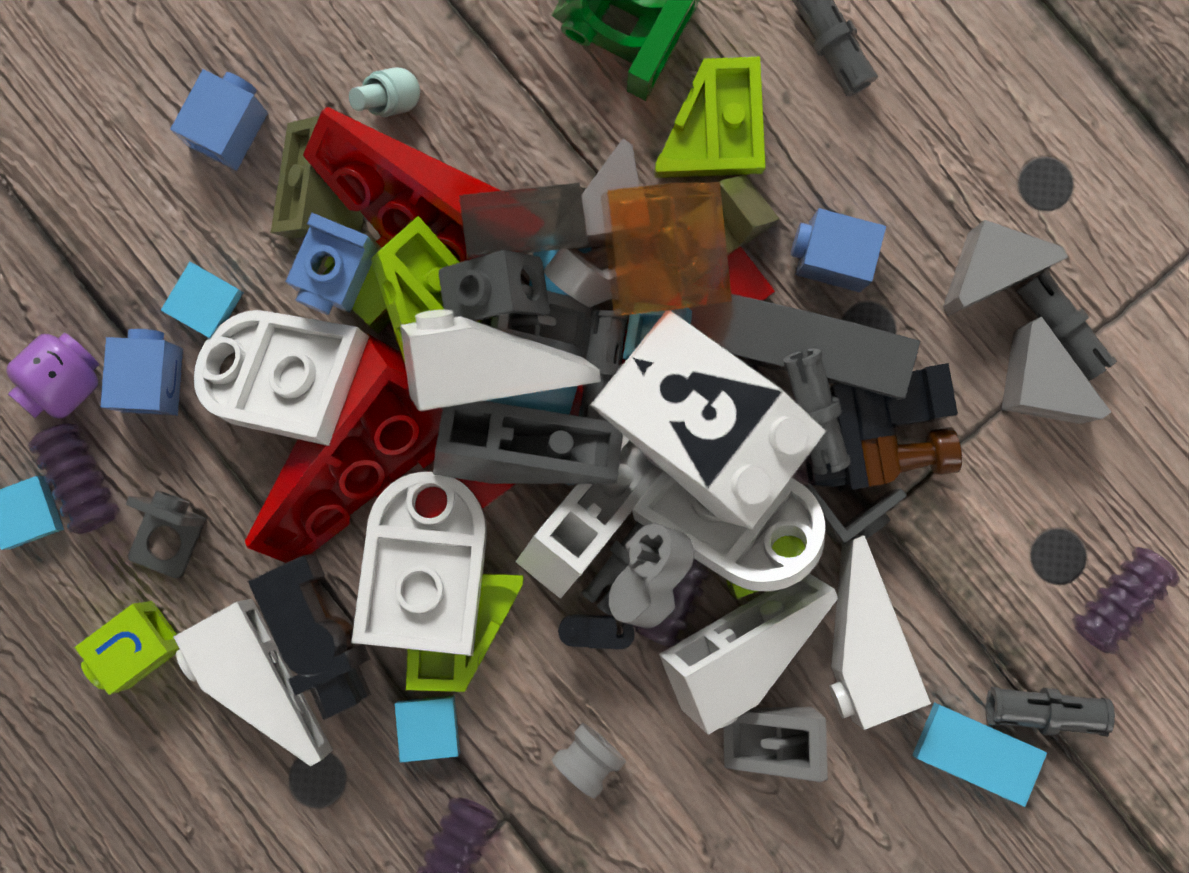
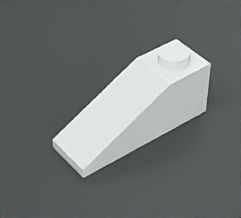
(468, 362)
(586, 522)
(869, 649)
(742, 654)
(244, 671)

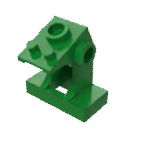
(649, 43)

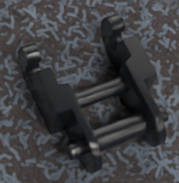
(594, 632)

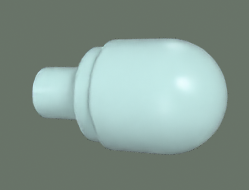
(386, 92)

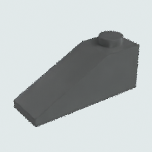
(525, 446)

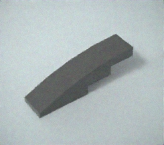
(851, 352)

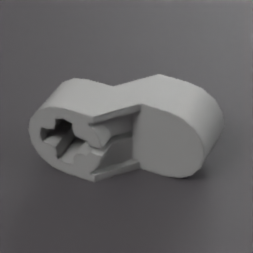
(581, 274)
(657, 563)

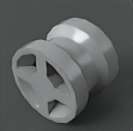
(588, 760)

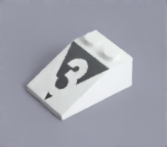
(708, 420)

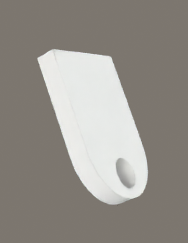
(285, 373)
(737, 551)
(422, 572)

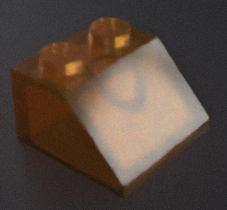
(666, 247)

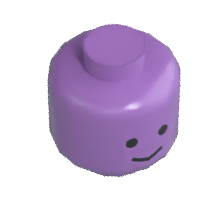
(52, 376)

